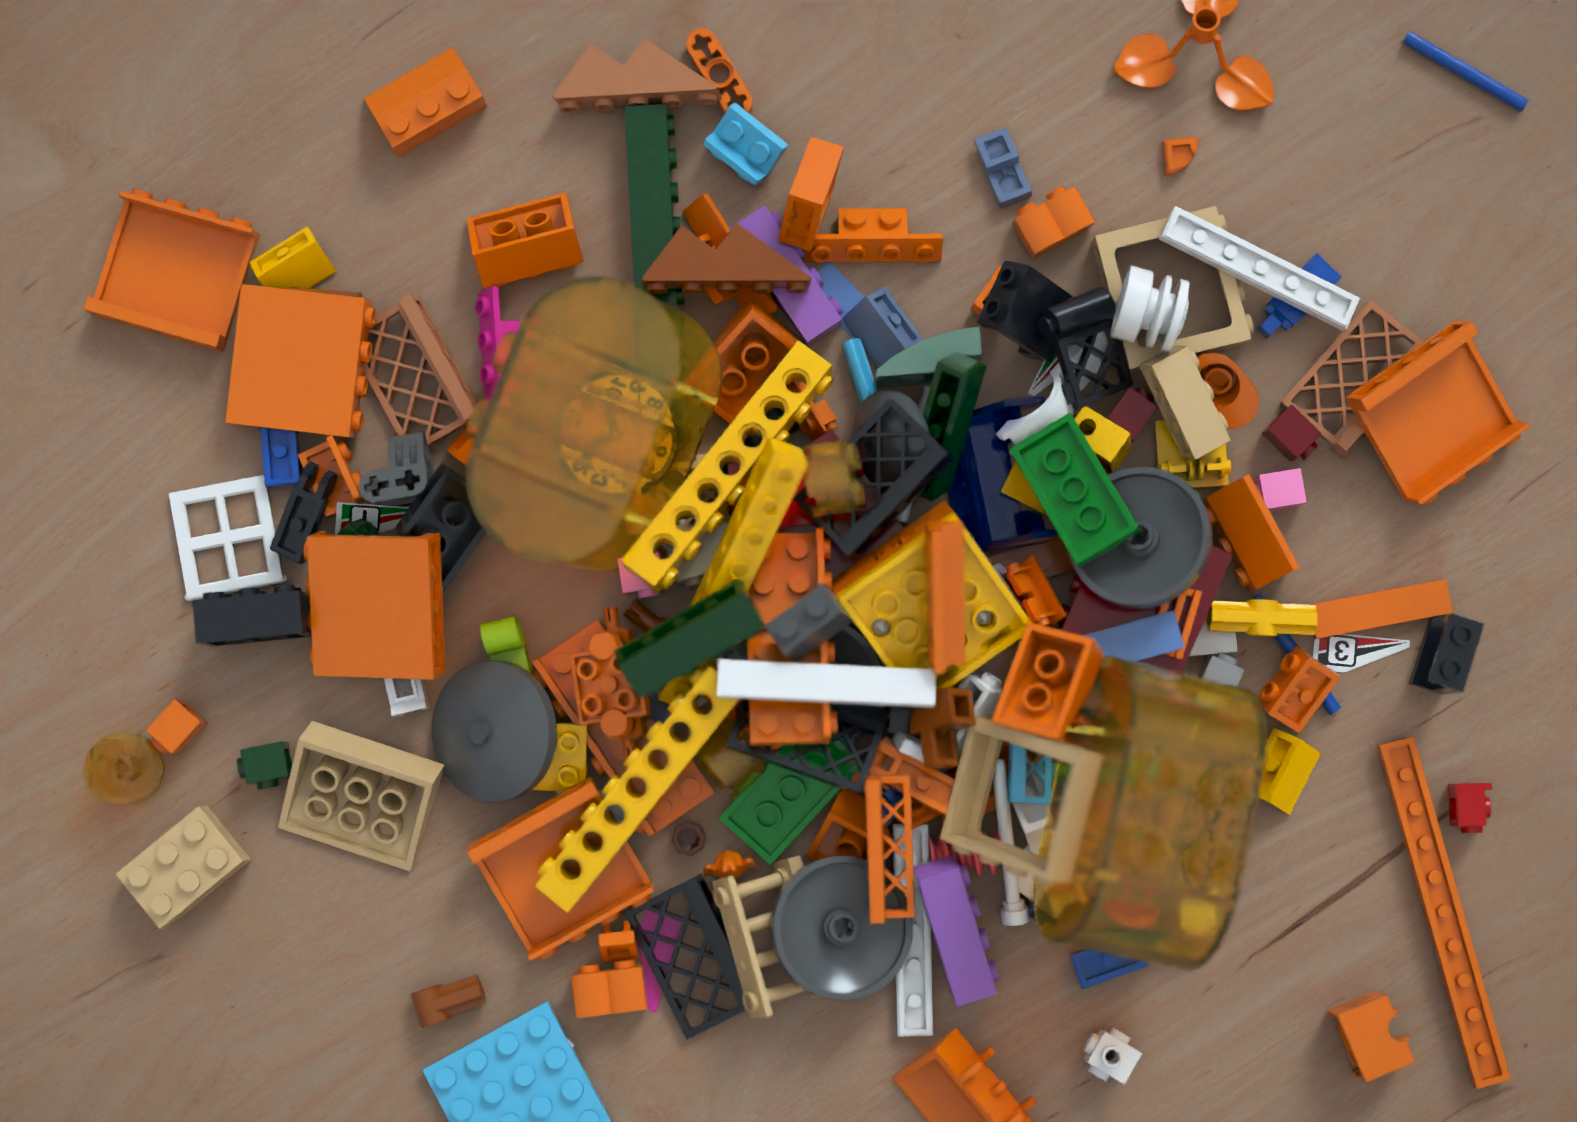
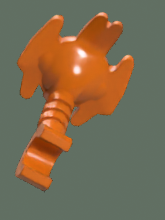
(729, 864)

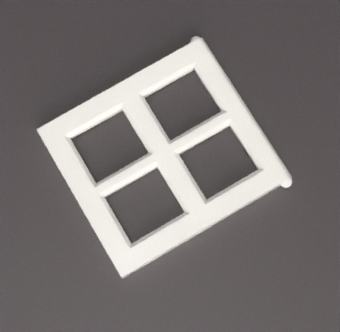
(225, 538)

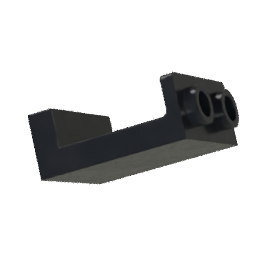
(1015, 308)
(1446, 654)

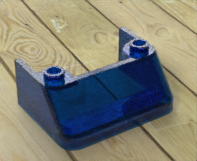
(983, 467)

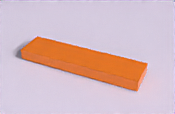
(1382, 608)

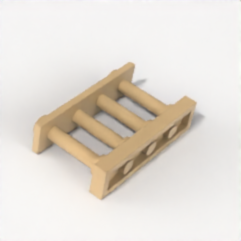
(738, 929)

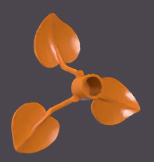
(1149, 64)

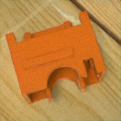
(1366, 1036)

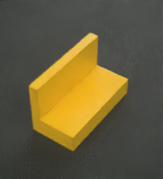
(293, 263)
(1286, 770)

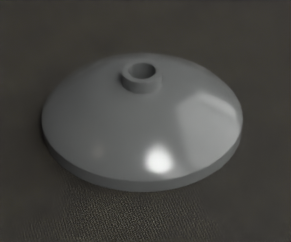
(891, 423)

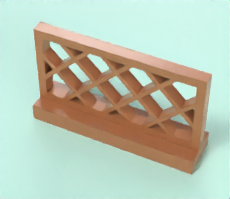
(440, 361)
(1351, 432)

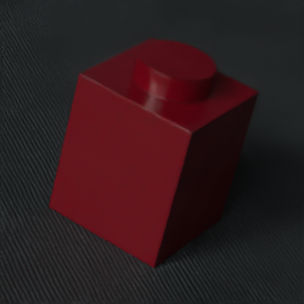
(1133, 411)
(1292, 434)

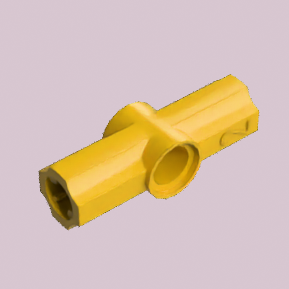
(1262, 618)

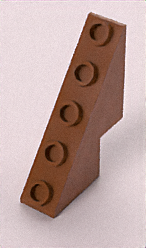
(735, 264)

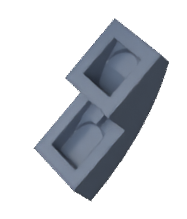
(1003, 167)

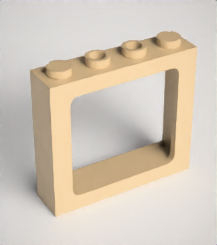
(1241, 324)
(972, 790)

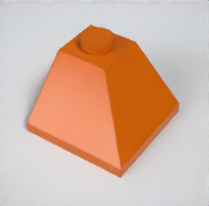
(844, 829)

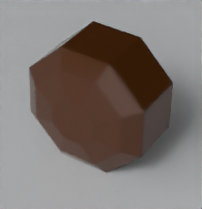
(688, 838)

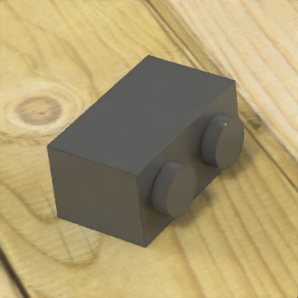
(808, 623)

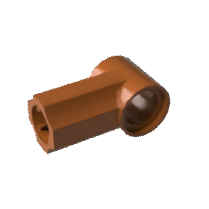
(440, 1002)

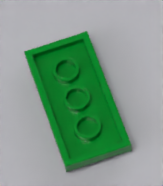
(1075, 490)
(784, 802)

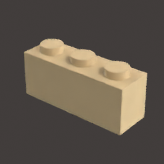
(1185, 402)

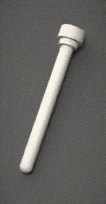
(1014, 910)

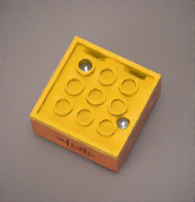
(889, 602)

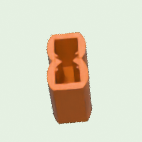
(1053, 221)
(609, 990)

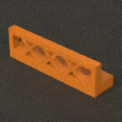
(944, 594)
(876, 853)

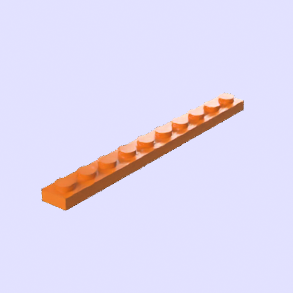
(1444, 912)

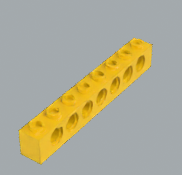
(798, 365)
(748, 532)
(567, 888)

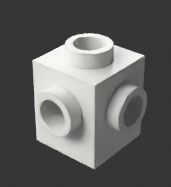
(1123, 1058)

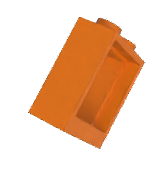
(810, 193)

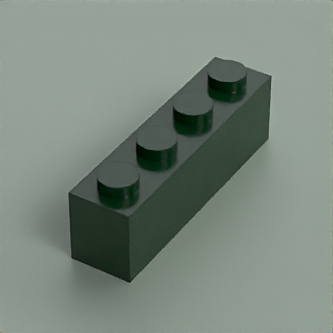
(950, 411)
(689, 638)

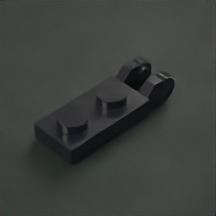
(303, 513)

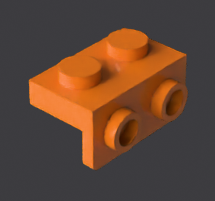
(334, 457)

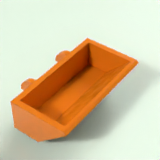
(957, 1086)

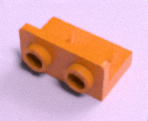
(1297, 689)

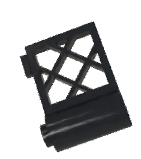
(1080, 319)

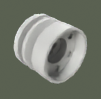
(1150, 309)

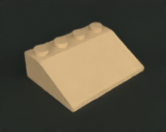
(359, 795)

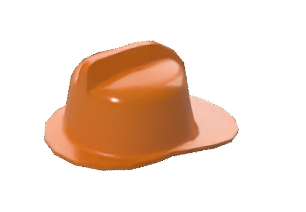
(1232, 389)

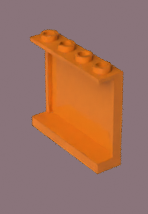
(174, 270)
(300, 361)
(1435, 414)
(375, 606)
(519, 848)

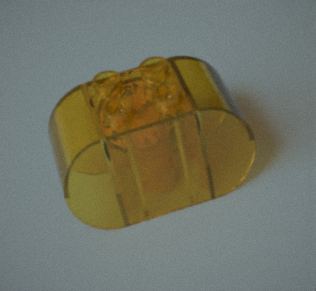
(590, 422)
(1164, 819)

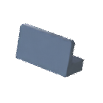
(881, 326)

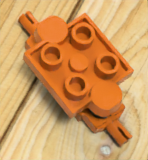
(603, 689)

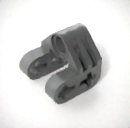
(407, 460)

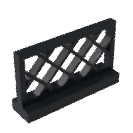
(901, 492)
(857, 716)
(712, 925)

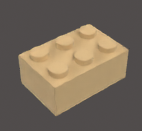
(183, 866)

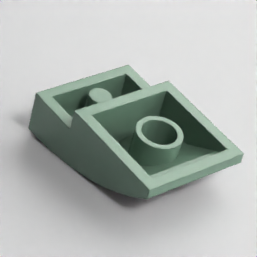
(918, 362)

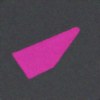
(662, 951)

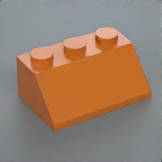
(425, 102)
(524, 240)
(1249, 534)

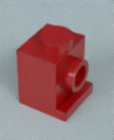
(1469, 806)

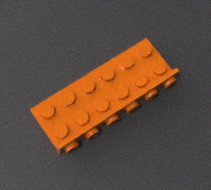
(786, 575)
(684, 794)

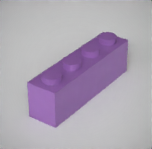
(808, 312)
(955, 929)

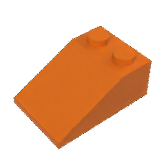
(749, 353)
(1047, 681)

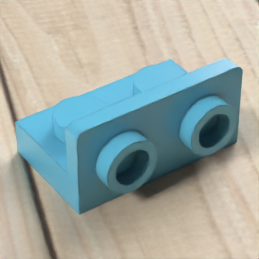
(745, 145)

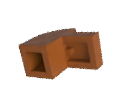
(938, 725)

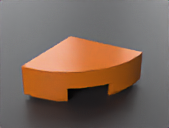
(1178, 153)

